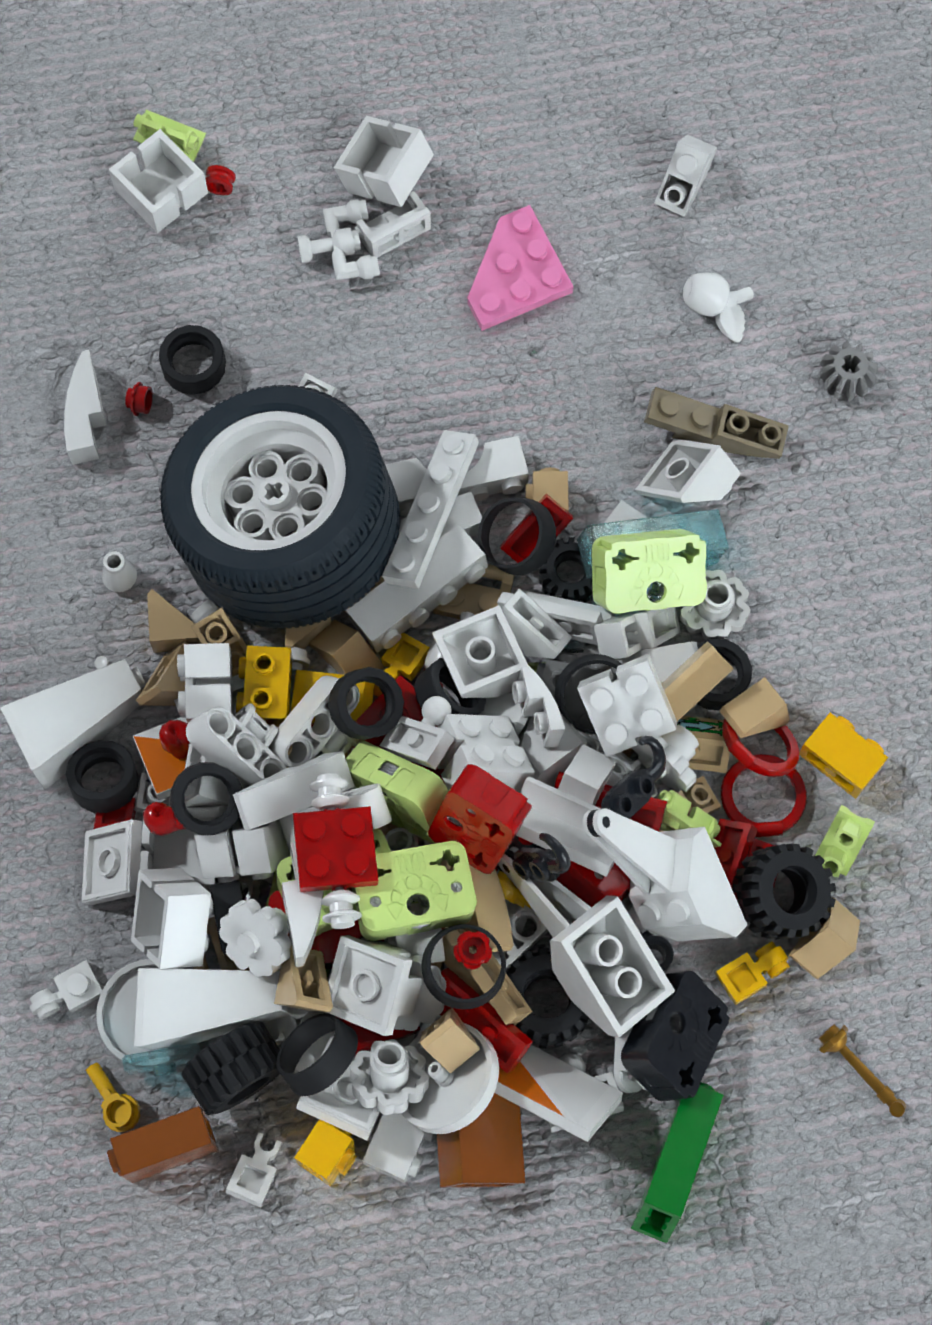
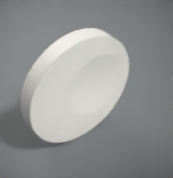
(118, 1010)
(456, 1097)

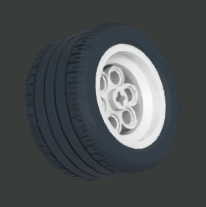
(265, 466)

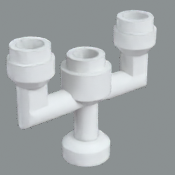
(342, 242)

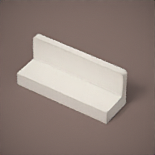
(571, 615)
(562, 818)

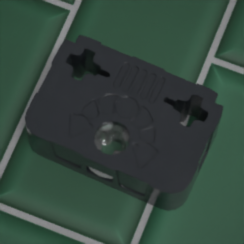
(676, 1039)

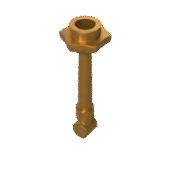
(835, 1040)

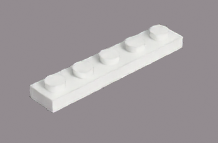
(430, 509)

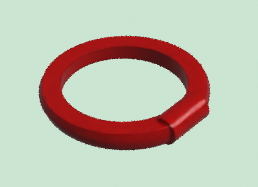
(757, 765)
(765, 829)

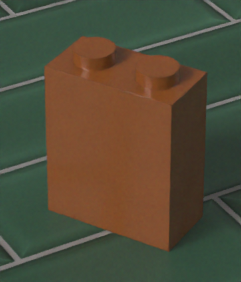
(162, 1145)
(485, 1150)

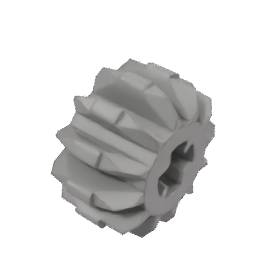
(844, 381)

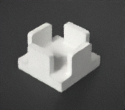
(372, 984)

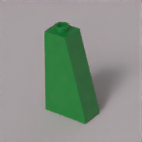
(677, 1164)

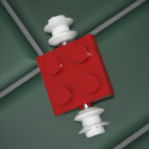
(335, 850)

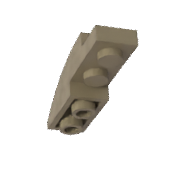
(727, 426)

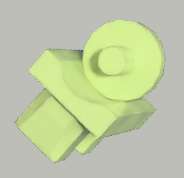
(844, 841)

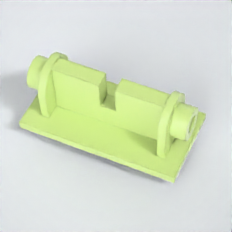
(184, 136)
(677, 818)

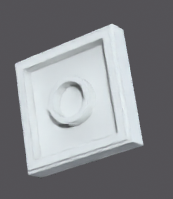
(111, 862)

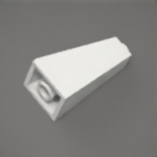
(72, 714)
(200, 1004)

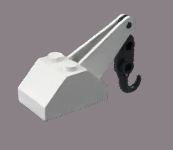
(673, 873)
(601, 952)

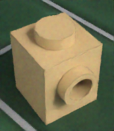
(549, 481)

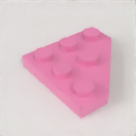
(516, 271)

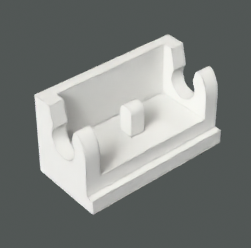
(394, 226)

